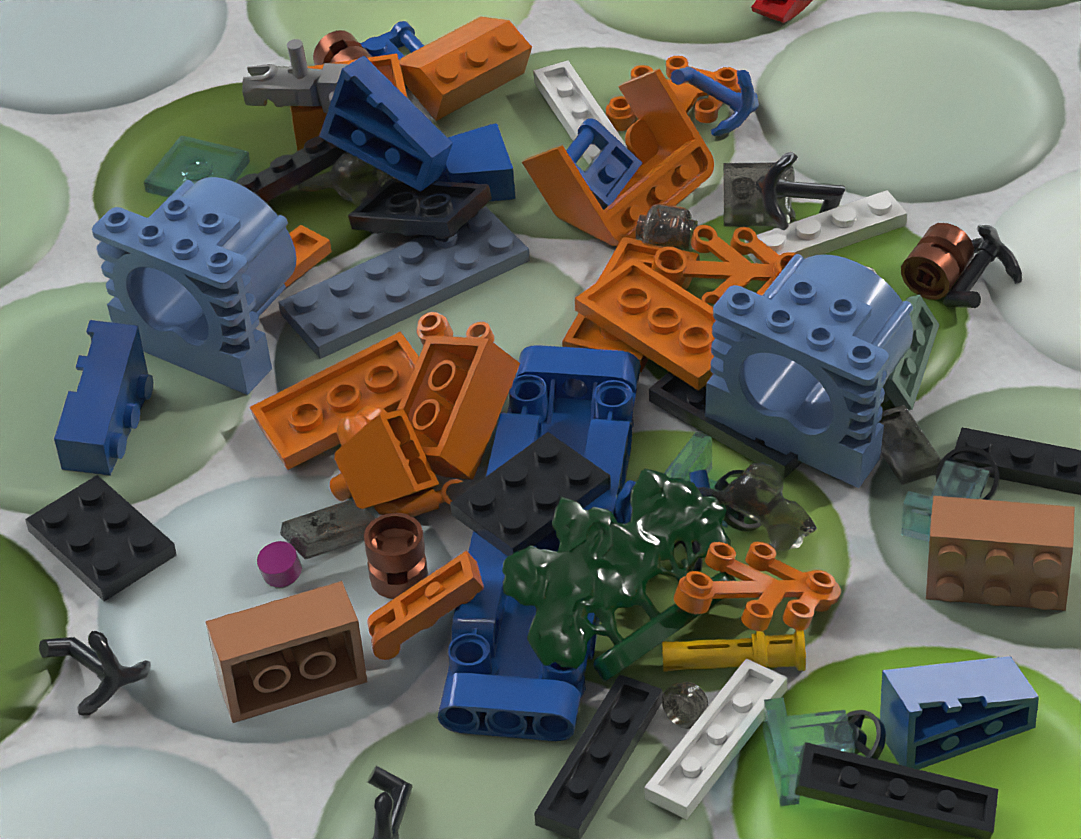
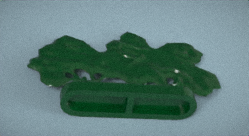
(608, 567)

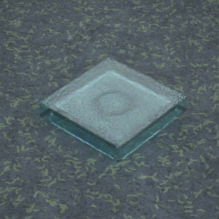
(194, 161)

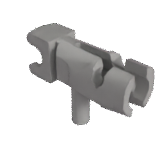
(291, 84)

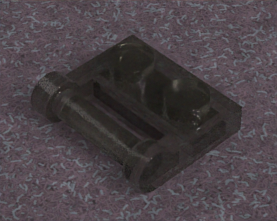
(744, 202)

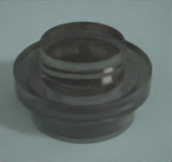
(684, 703)

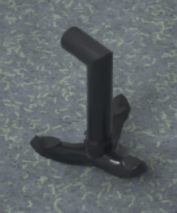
(774, 188)
(986, 250)
(100, 661)
(389, 804)

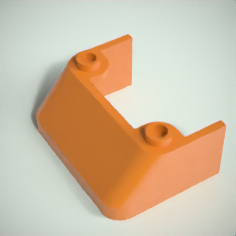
(671, 167)

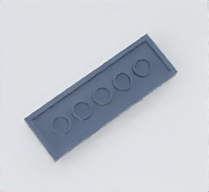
(402, 283)

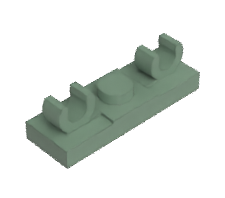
(906, 378)

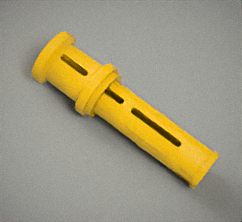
(763, 649)

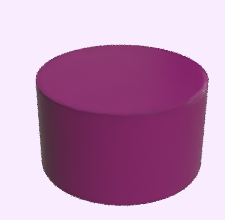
(279, 564)

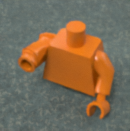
(385, 465)

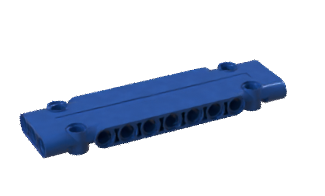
(493, 673)

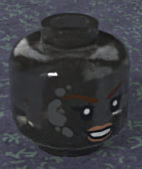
(666, 227)

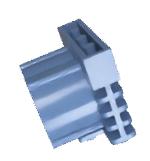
(199, 277)
(810, 362)

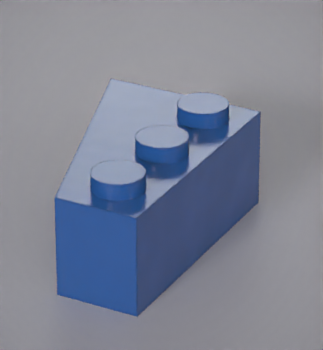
(384, 127)
(107, 400)
(954, 708)

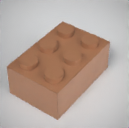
(1000, 553)
(287, 651)

